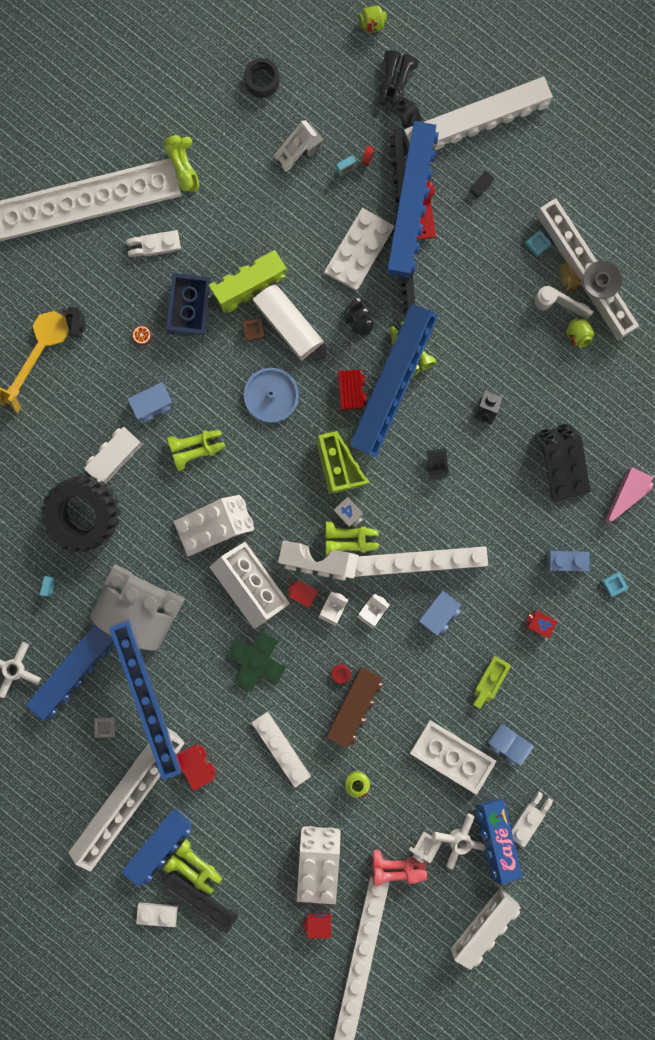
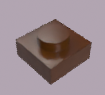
(253, 329)

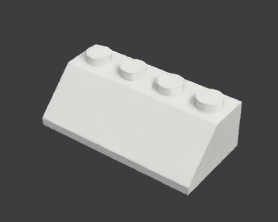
(249, 585)
(485, 929)

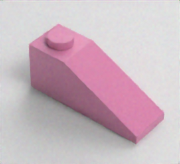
(633, 487)

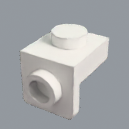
(333, 608)
(373, 610)
(425, 848)

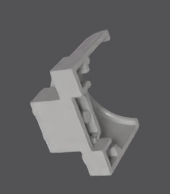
(138, 604)

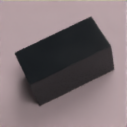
(481, 184)

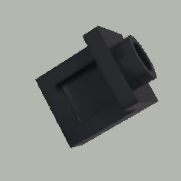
(407, 112)
(78, 324)
(488, 407)
(438, 464)

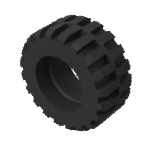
(64, 530)

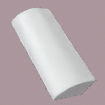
(287, 321)

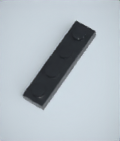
(200, 902)

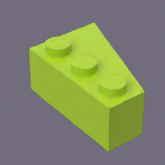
(338, 465)

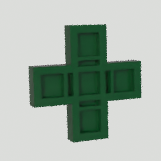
(256, 661)

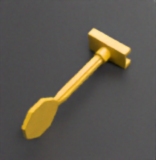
(49, 330)

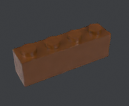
(354, 707)

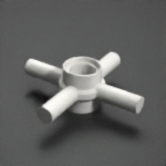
(21, 673)
(454, 839)

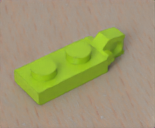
(490, 681)

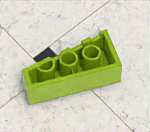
(248, 281)

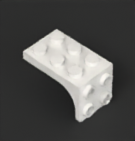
(213, 524)
(318, 865)

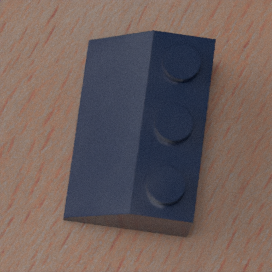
(188, 305)

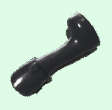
(408, 63)
(359, 313)

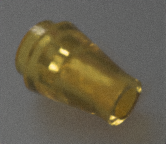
(569, 279)

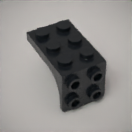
(564, 461)

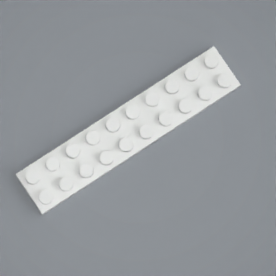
(88, 199)

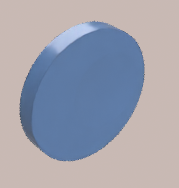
(271, 395)

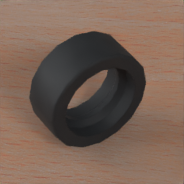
(261, 63)

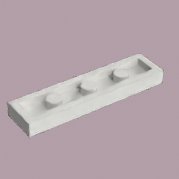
(281, 749)

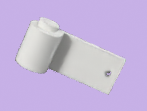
(547, 296)

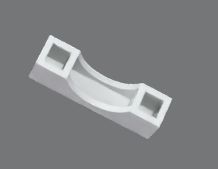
(337, 563)

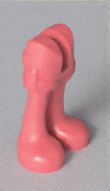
(412, 869)

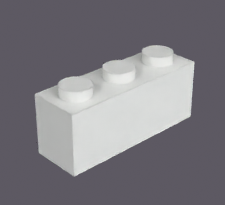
(113, 455)

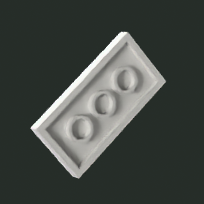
(359, 249)
(453, 757)

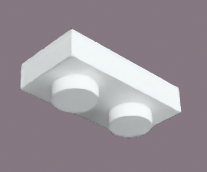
(157, 914)

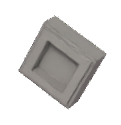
(104, 727)

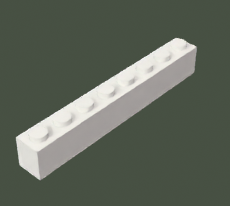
(488, 112)
(579, 259)
(421, 561)
(119, 808)

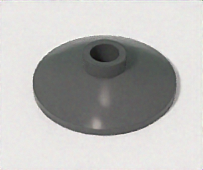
(606, 271)

